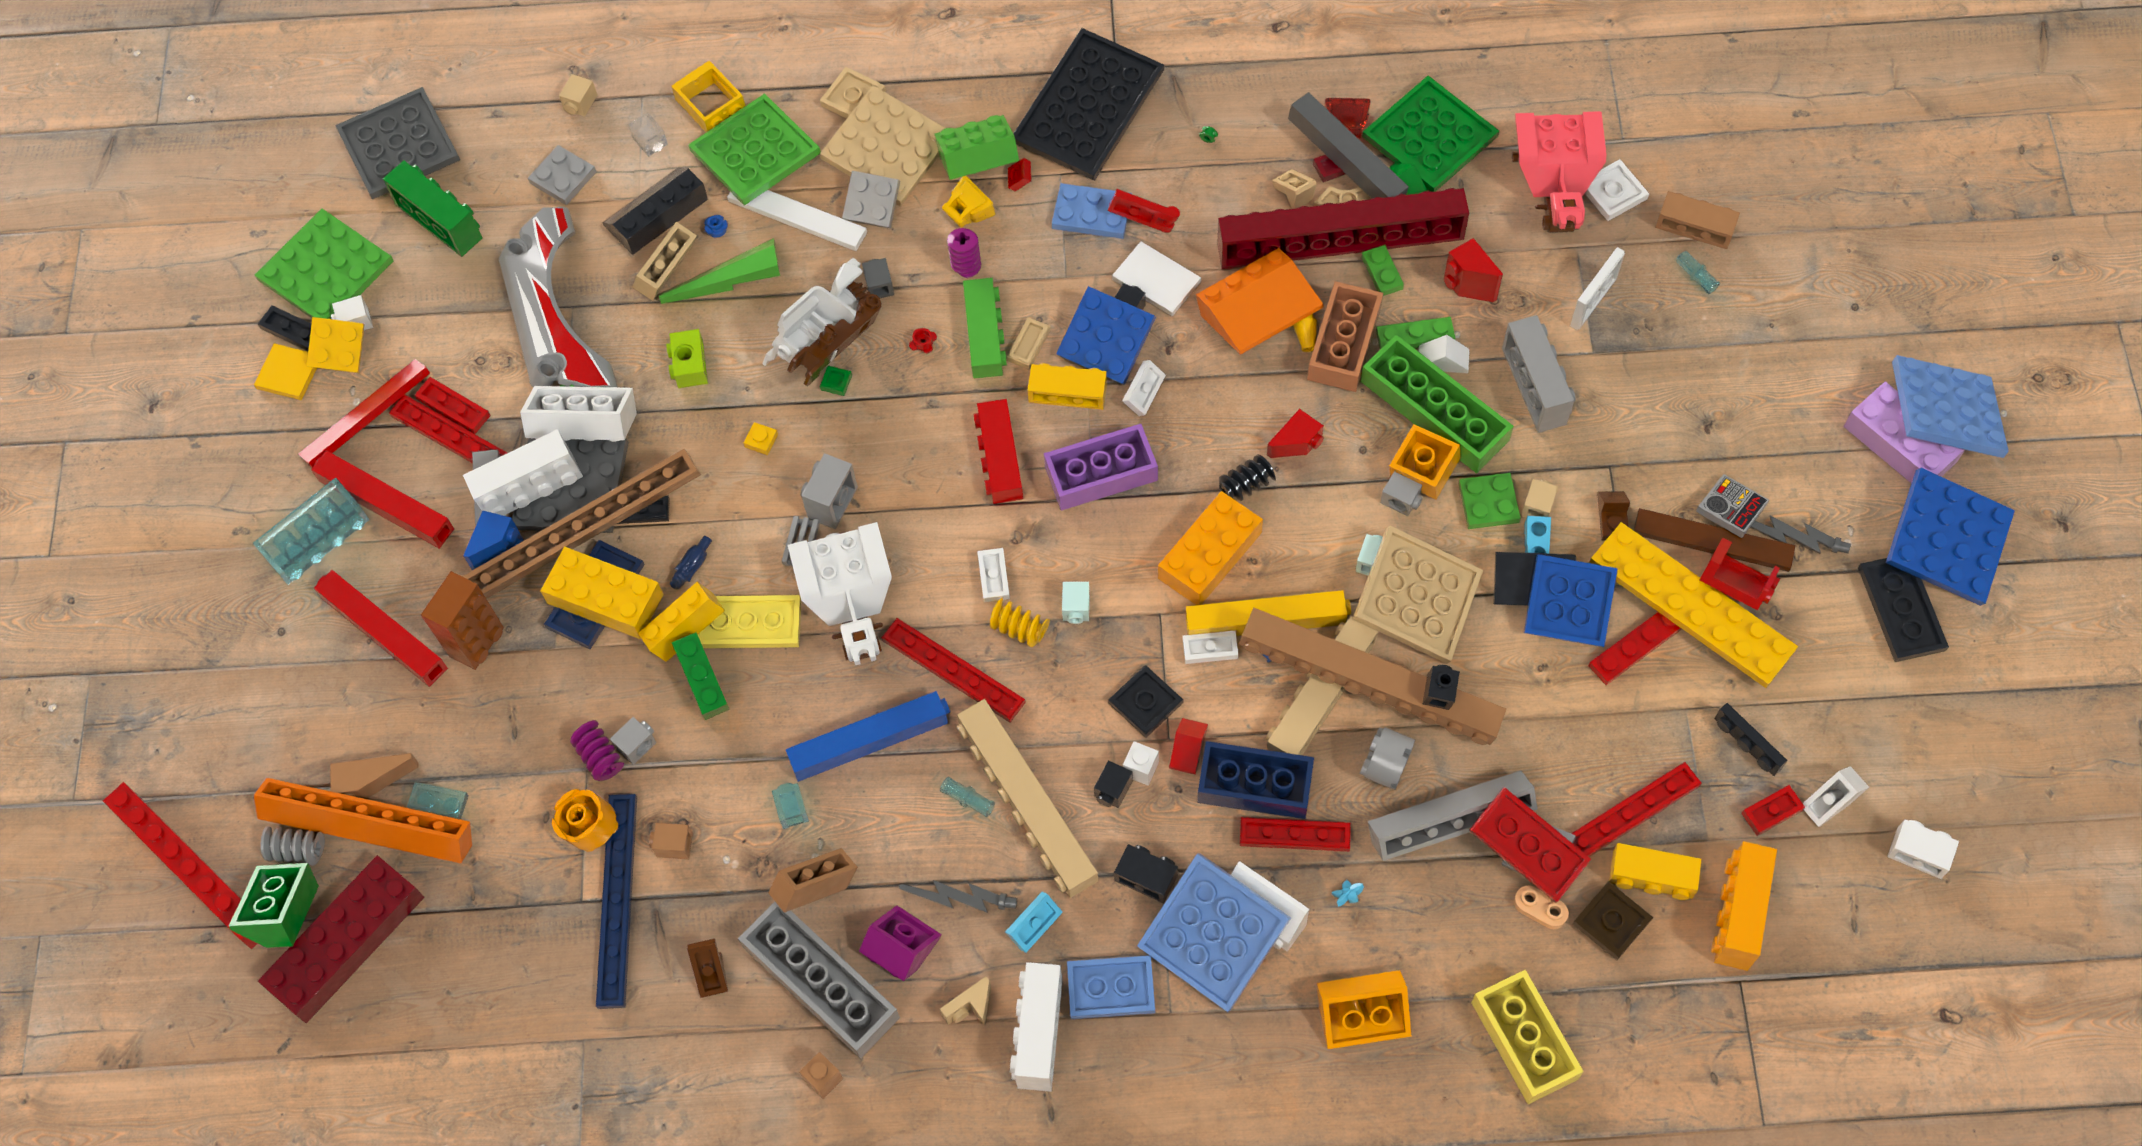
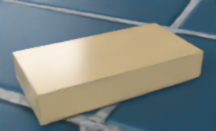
(1028, 343)

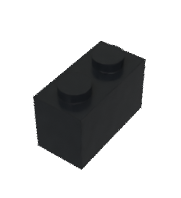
(1146, 872)

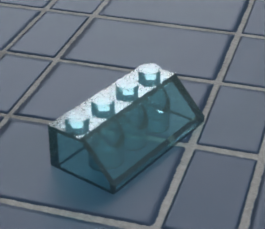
(311, 531)

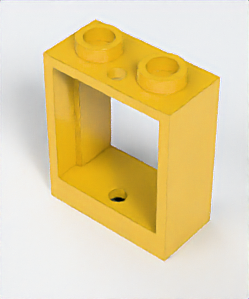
(706, 76)

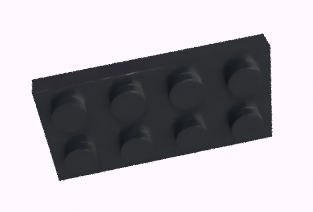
(1902, 611)

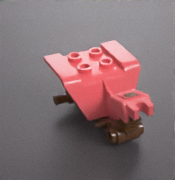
(1560, 162)

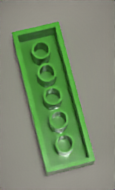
(1436, 402)

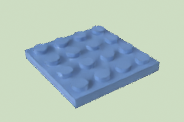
(1949, 406)
(1213, 932)

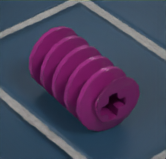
(964, 252)
(596, 751)

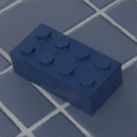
(1255, 780)

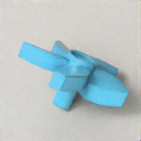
(1348, 893)

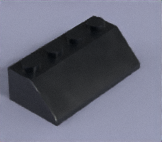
(657, 209)

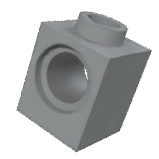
(1402, 494)
(633, 740)

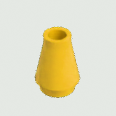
(1306, 333)

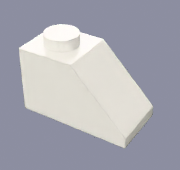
(1834, 795)

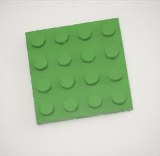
(754, 149)
(323, 266)

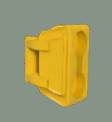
(971, 201)

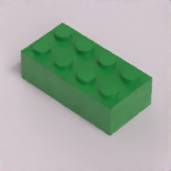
(433, 208)

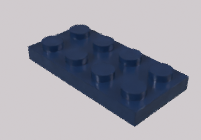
(581, 629)

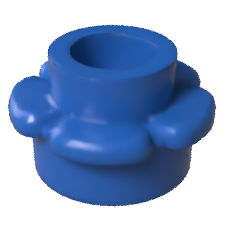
(718, 230)

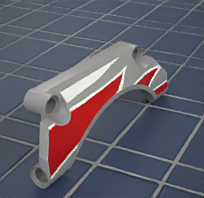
(546, 339)

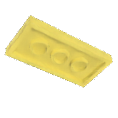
(755, 622)

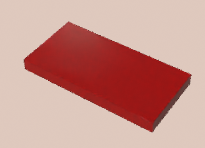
(1530, 844)

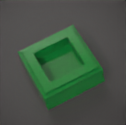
(836, 380)

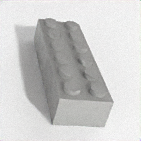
(819, 979)

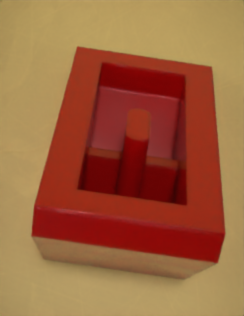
(1188, 746)

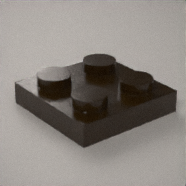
(1612, 920)

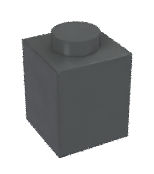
(878, 277)

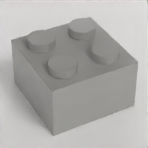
(829, 490)

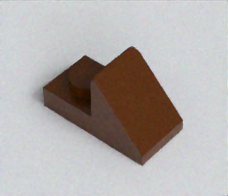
(1612, 511)
(708, 967)

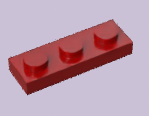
(452, 405)

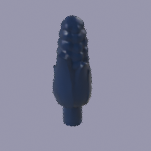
(690, 563)

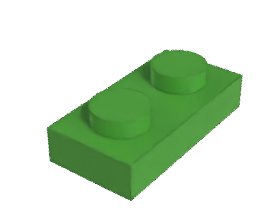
(1382, 270)

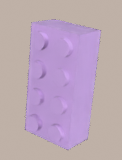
(1881, 428)

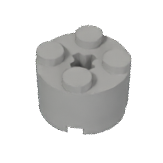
(1388, 757)

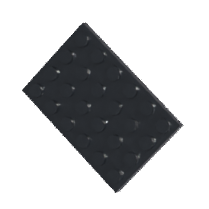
(1088, 103)

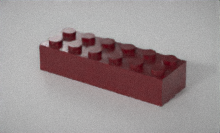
(341, 939)

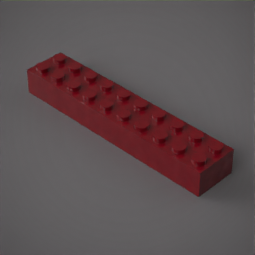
(1344, 227)

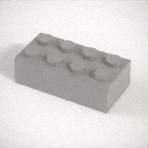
(1538, 373)

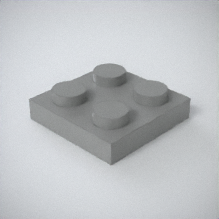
(562, 175)
(871, 199)

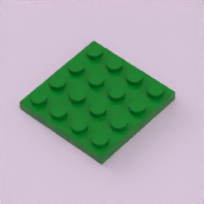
(1431, 132)

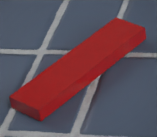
(1295, 834)

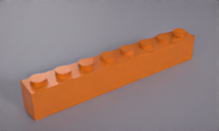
(363, 820)

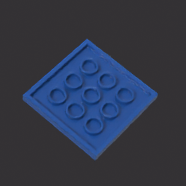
(1950, 536)

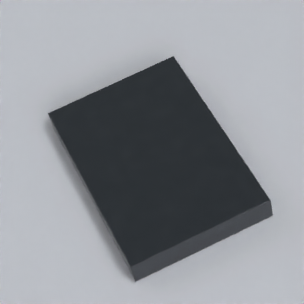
(1514, 576)

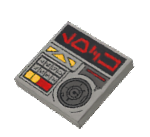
(1732, 505)

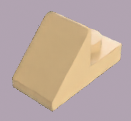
(1296, 186)
(973, 998)

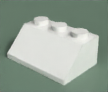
(1279, 899)

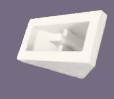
(1446, 354)

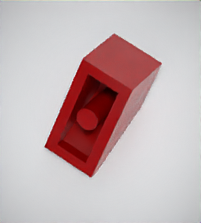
(1296, 437)

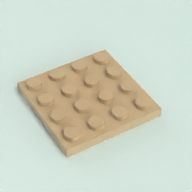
(885, 141)
(1418, 594)

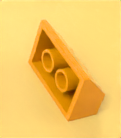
(1364, 1009)

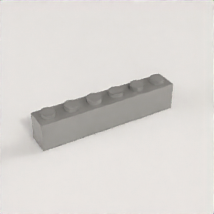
(1443, 816)

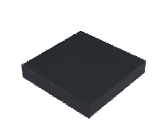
(1145, 701)

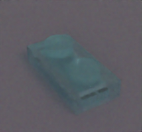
(438, 800)

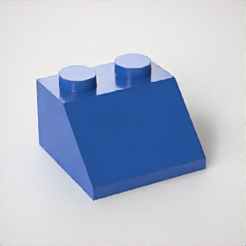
(491, 538)

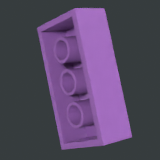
(1101, 466)

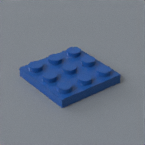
(1106, 335)
(1570, 600)

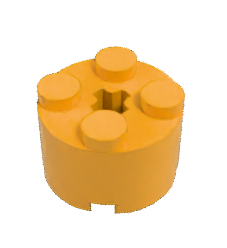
(584, 819)

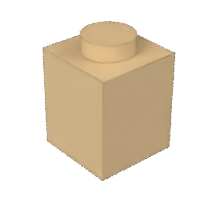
(578, 95)
(1539, 499)

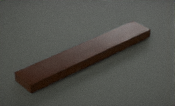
(1707, 538)

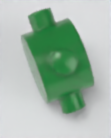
(1208, 134)

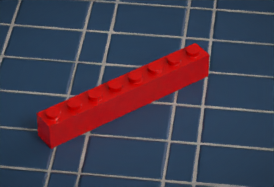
(176, 854)

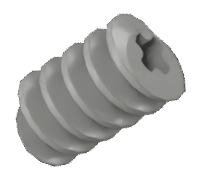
(291, 848)

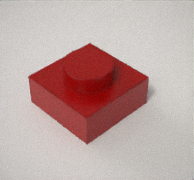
(1019, 174)

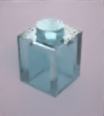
(790, 805)

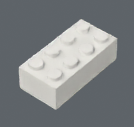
(579, 412)
(523, 475)
(1038, 1027)

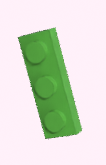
(1416, 332)

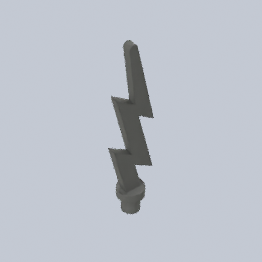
(1810, 540)
(975, 901)

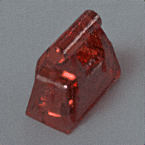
(1350, 112)

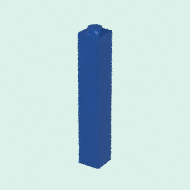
(868, 735)

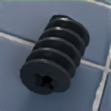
(1246, 476)

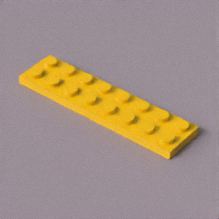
(1695, 605)

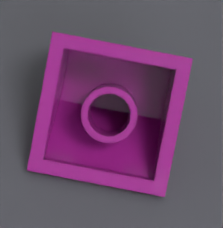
(899, 942)

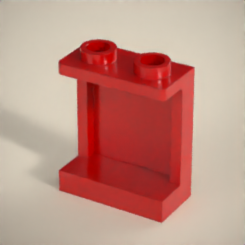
(1738, 579)

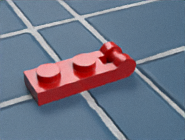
(1143, 211)

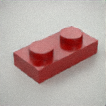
(1773, 810)

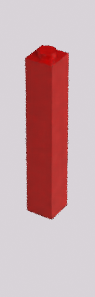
(385, 500)
(380, 628)

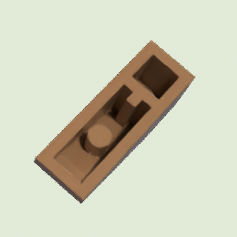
(369, 776)

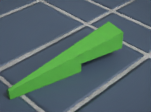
(749, 266)

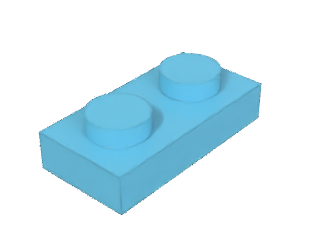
(1033, 922)

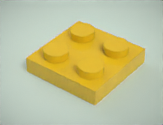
(335, 345)

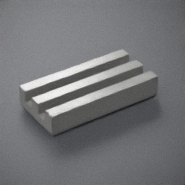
(804, 523)

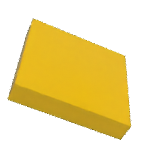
(285, 372)

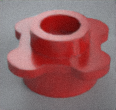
(923, 334)

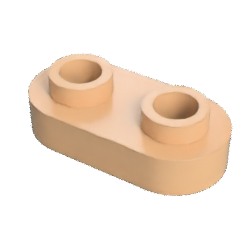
(1540, 908)

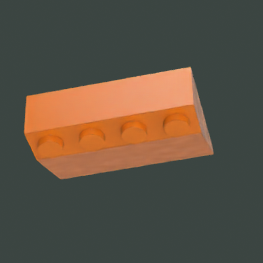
(1258, 301)

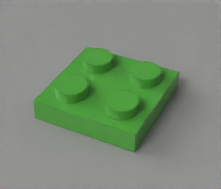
(1489, 501)

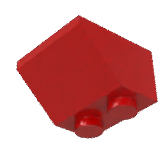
(1472, 273)

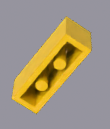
(1067, 386)
(685, 616)
(1655, 871)

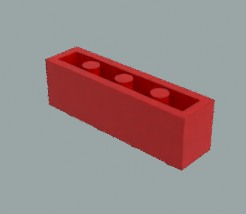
(999, 450)

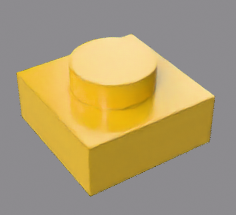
(760, 438)

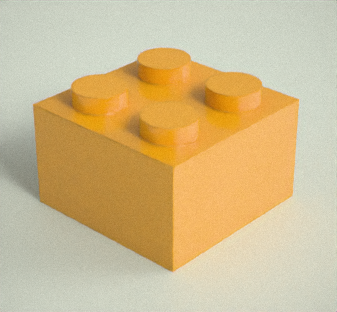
(1426, 460)

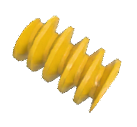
(1017, 624)

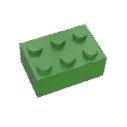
(976, 146)

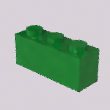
(700, 676)

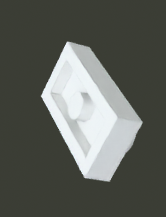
(1144, 388)
(993, 575)
(1210, 647)

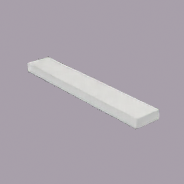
(805, 218)

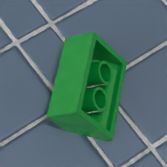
(275, 904)

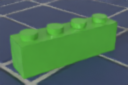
(983, 328)

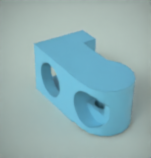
(1537, 534)

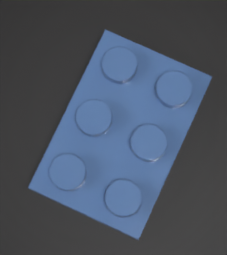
(1085, 211)
(1110, 987)

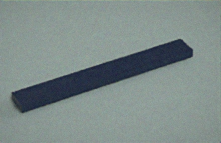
(617, 905)

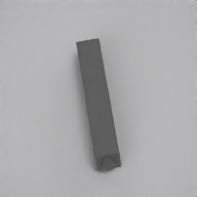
(1345, 149)

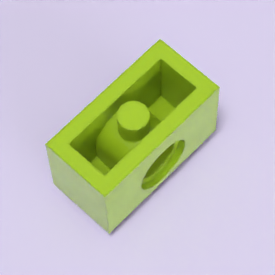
(687, 345)

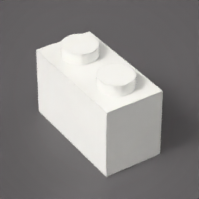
(1923, 848)

